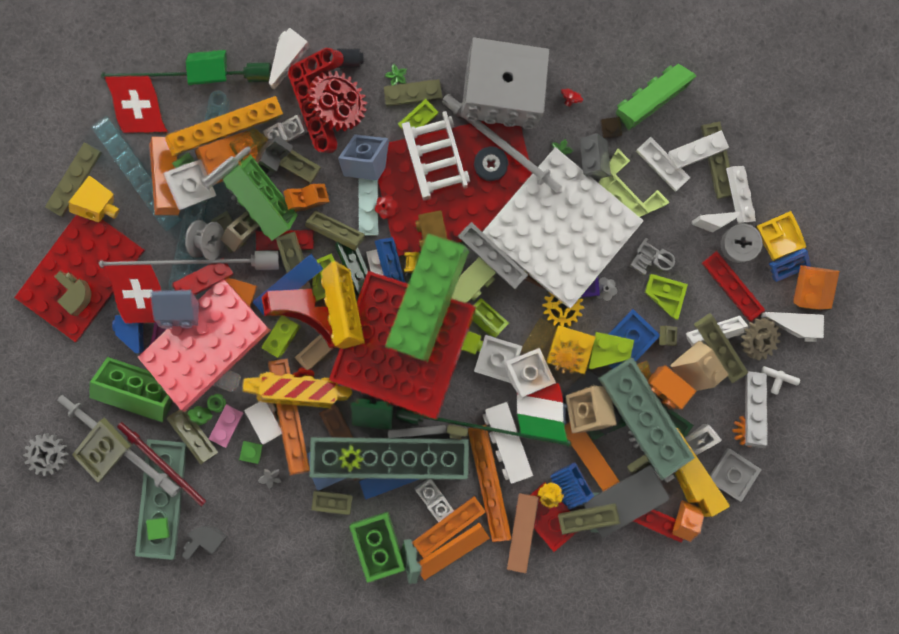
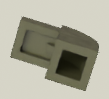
(78, 293)

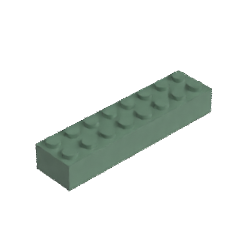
(390, 458)

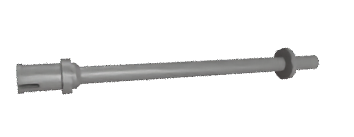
(456, 107)
(160, 480)

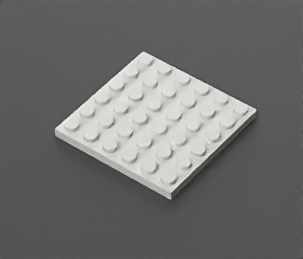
(565, 234)

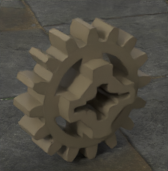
(760, 339)

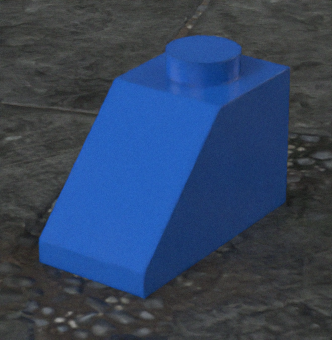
(129, 333)

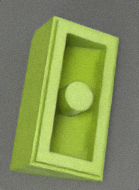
(488, 319)

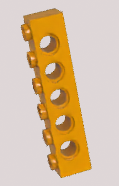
(223, 126)

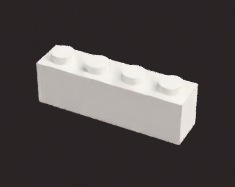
(509, 446)

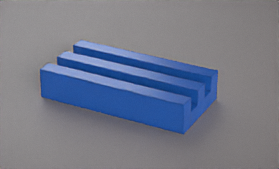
(789, 262)

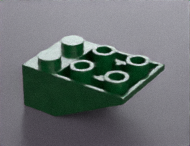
(372, 415)

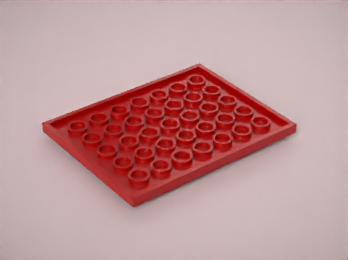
(459, 206)

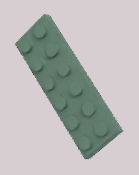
(646, 418)
(159, 504)

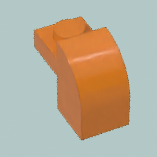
(307, 197)

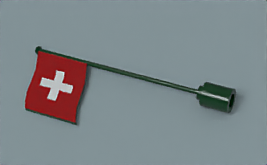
(138, 103)

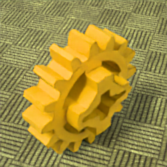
(561, 315)

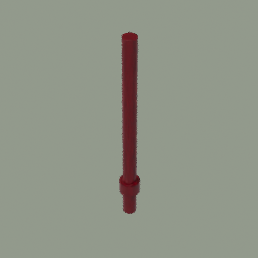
(134, 438)

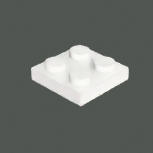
(187, 185)
(493, 357)

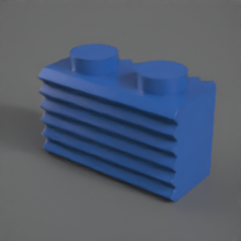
(573, 486)

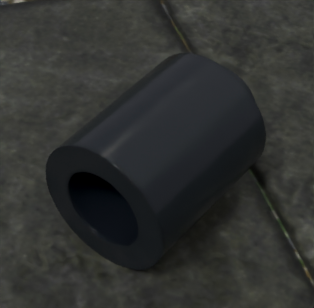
(351, 58)

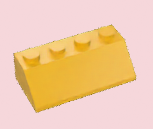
(342, 306)

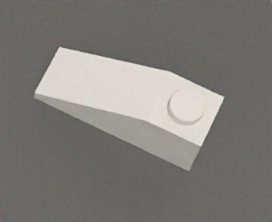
(288, 52)
(800, 325)

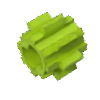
(347, 454)

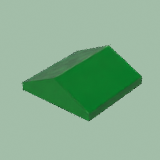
(206, 67)

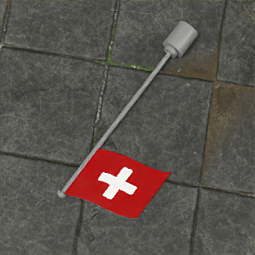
(136, 279)

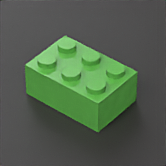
(377, 546)

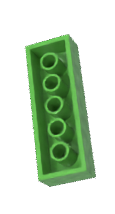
(427, 297)

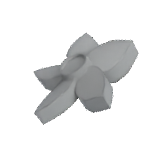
(268, 478)

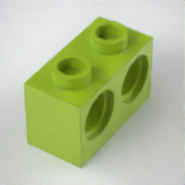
(281, 336)

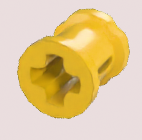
(411, 261)

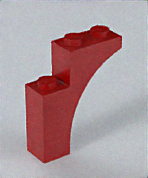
(301, 306)

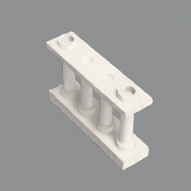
(417, 151)

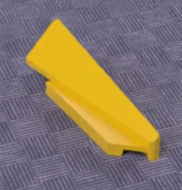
(700, 487)

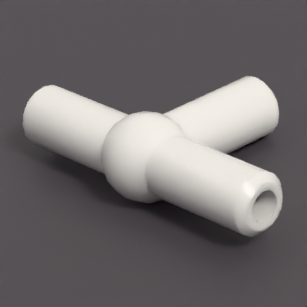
(779, 376)

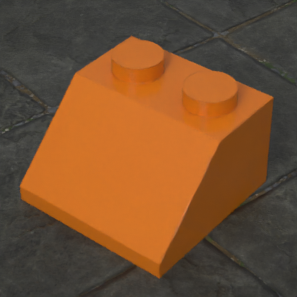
(815, 287)

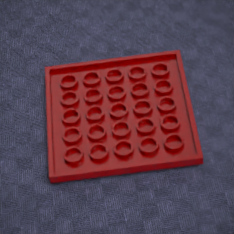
(391, 373)

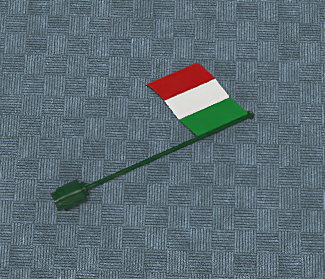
(538, 417)

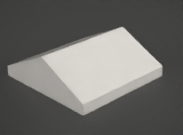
(714, 221)
(529, 373)

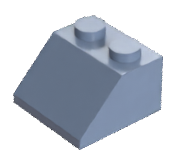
(364, 157)
(175, 309)

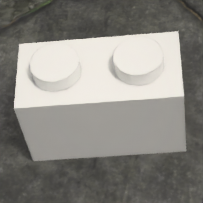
(264, 421)

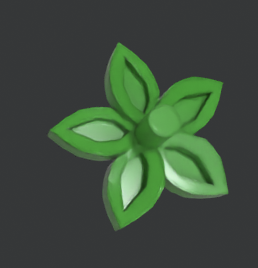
(396, 76)
(562, 147)

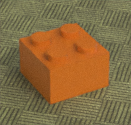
(670, 388)

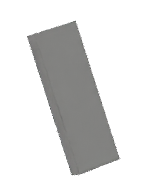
(417, 431)

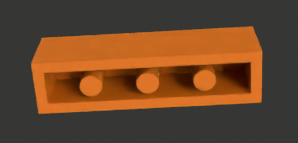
(160, 163)

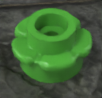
(211, 403)

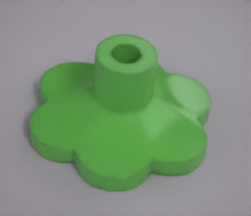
(200, 415)

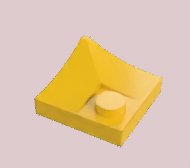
(781, 236)

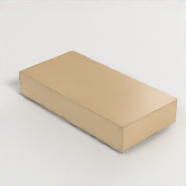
(313, 353)

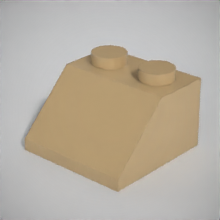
(700, 367)
(590, 410)

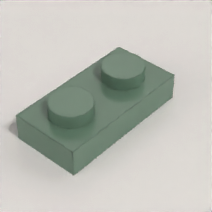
(409, 556)

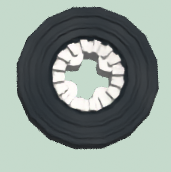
(491, 153)

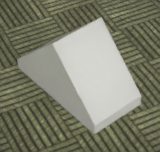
(702, 439)

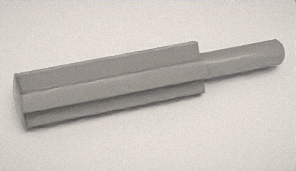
(224, 169)

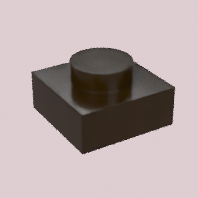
(611, 127)

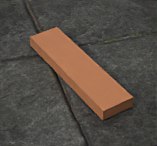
(522, 533)

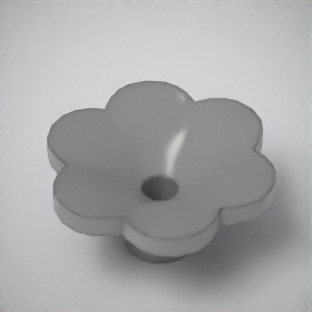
(607, 294)

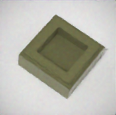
(668, 336)

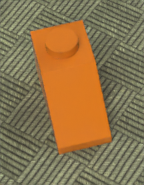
(688, 521)

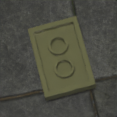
(101, 450)

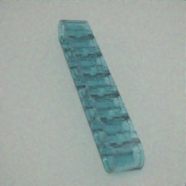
(131, 167)

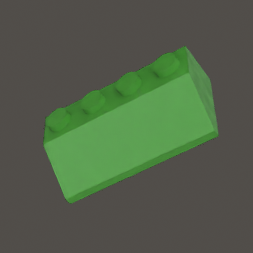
(654, 96)
(260, 197)
(130, 389)

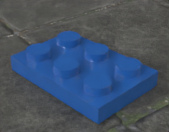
(637, 329)

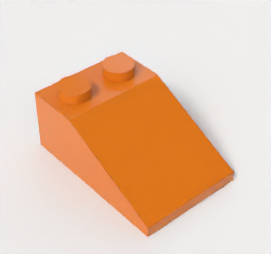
(216, 153)

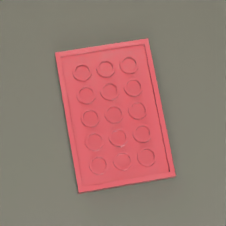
(196, 357)

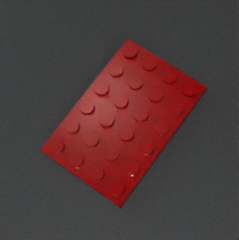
(77, 252)

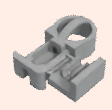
(647, 256)

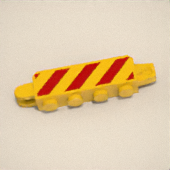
(296, 391)

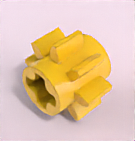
(550, 495)

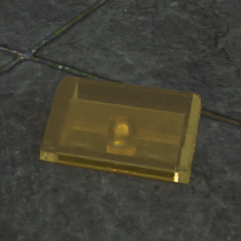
(251, 139)

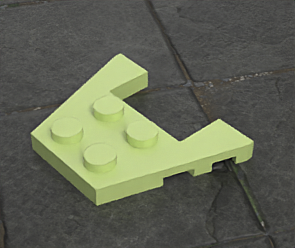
(619, 190)

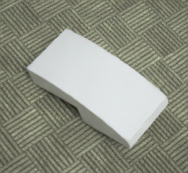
(287, 130)
(434, 499)

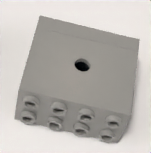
(505, 83)

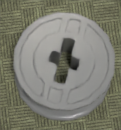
(747, 235)
(204, 240)

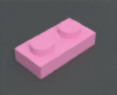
(226, 426)

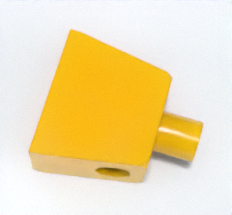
(93, 201)

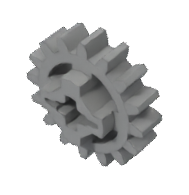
(41, 447)

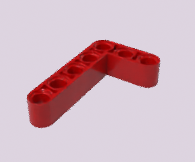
(301, 83)

